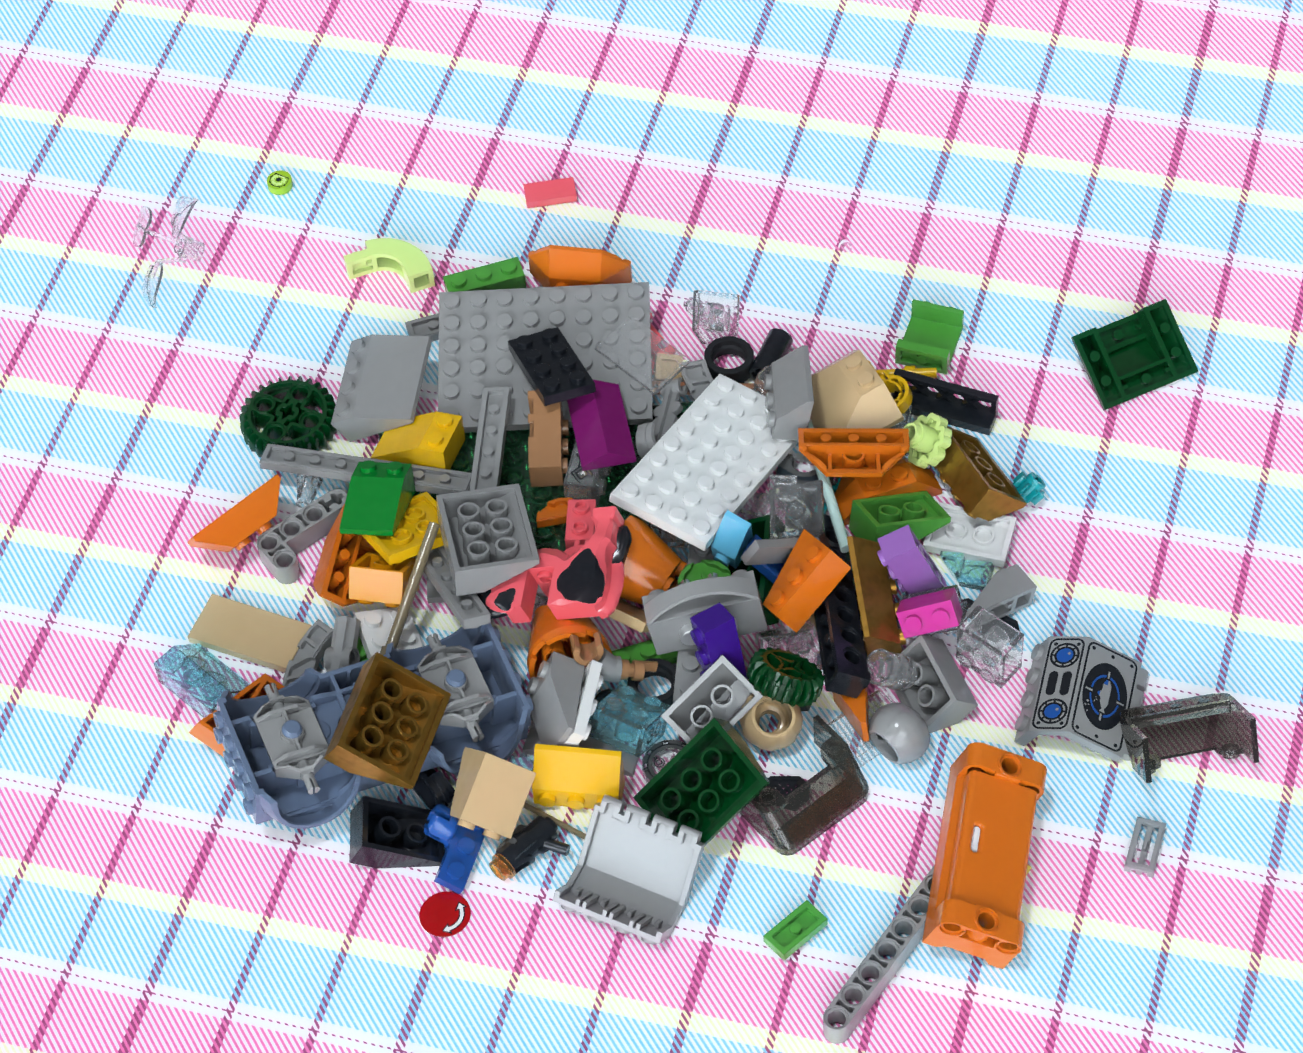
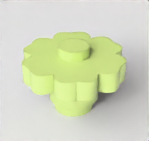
(928, 440)

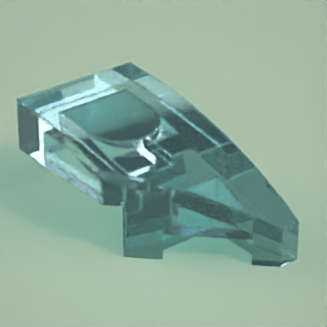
(968, 572)

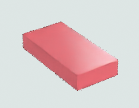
(550, 192)

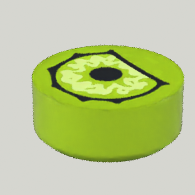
(279, 182)

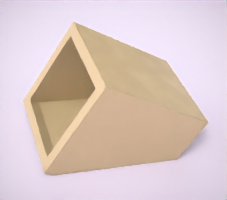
(490, 793)

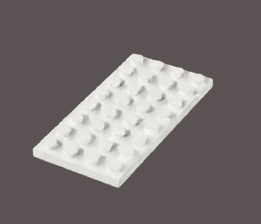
(705, 464)

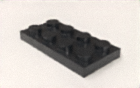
(551, 366)

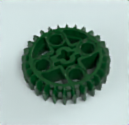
(288, 415)

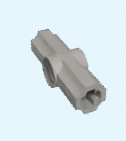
(343, 645)

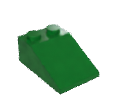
(377, 498)

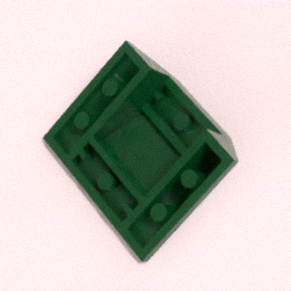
(1134, 355)

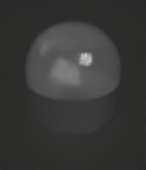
(844, 246)

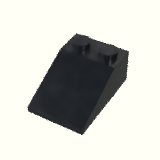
(391, 836)

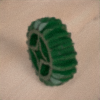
(785, 677)

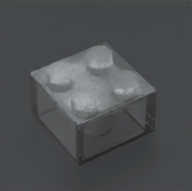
(989, 646)

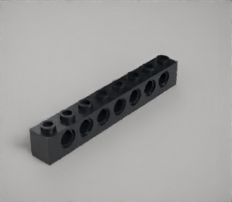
(840, 630)

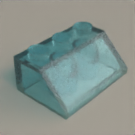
(197, 677)

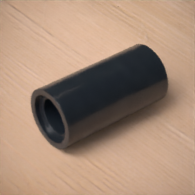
(774, 347)

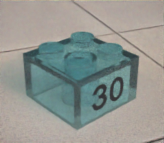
(629, 720)

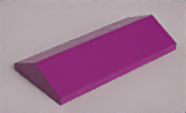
(601, 428)

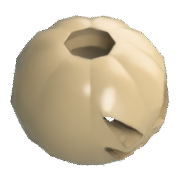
(788, 728)

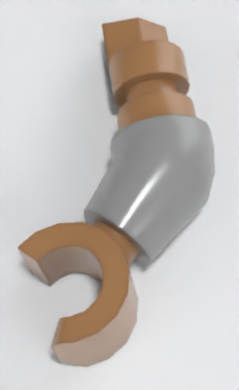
(613, 666)

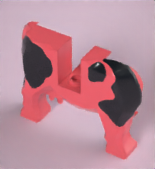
(577, 581)

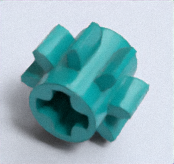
(1030, 487)

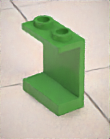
(930, 336)

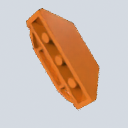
(577, 266)
(853, 450)
(900, 479)
(242, 520)
(333, 567)

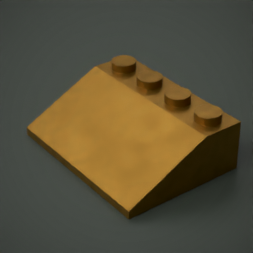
(387, 723)

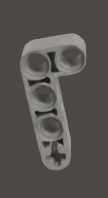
(297, 532)

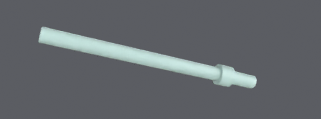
(833, 509)

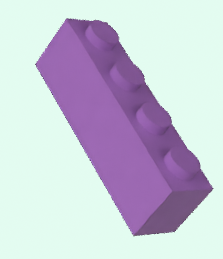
(909, 562)

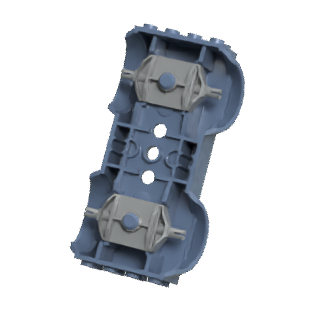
(282, 737)

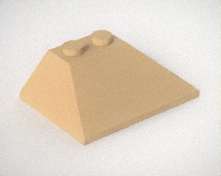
(852, 396)

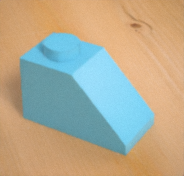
(731, 539)

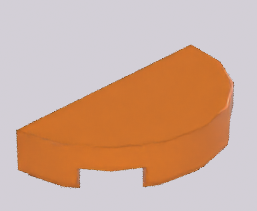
(554, 513)

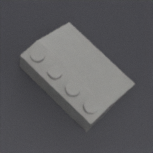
(380, 384)
(486, 537)

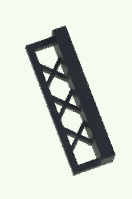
(962, 413)

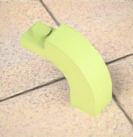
(392, 256)

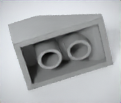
(555, 698)

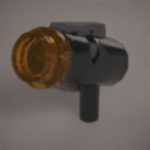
(525, 845)

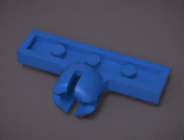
(461, 847)

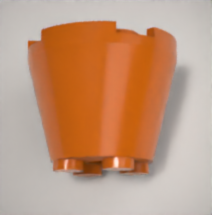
(648, 563)
(554, 635)

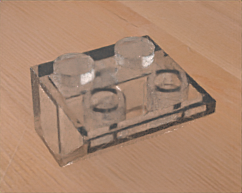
(803, 642)

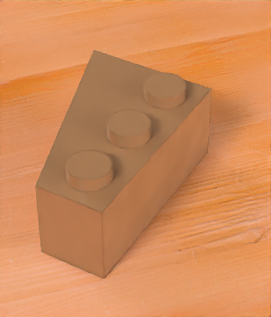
(547, 443)

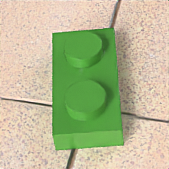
(795, 930)

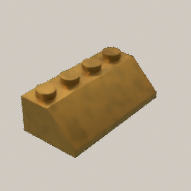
(977, 479)
(875, 597)

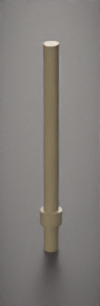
(412, 586)

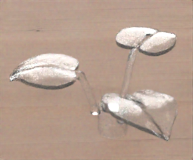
(185, 248)

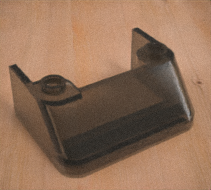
(1188, 728)
(817, 804)

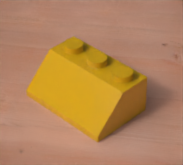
(576, 776)

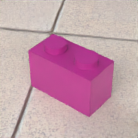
(929, 612)

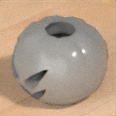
(899, 733)

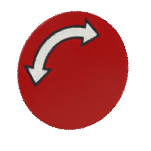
(444, 914)

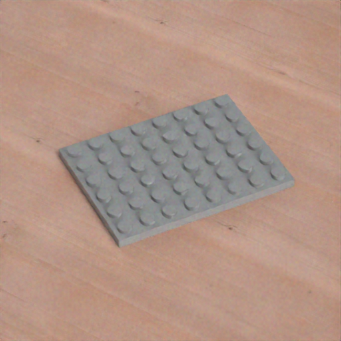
(481, 322)

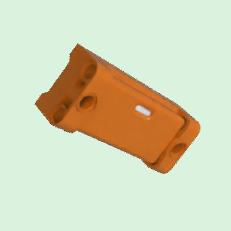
(984, 854)

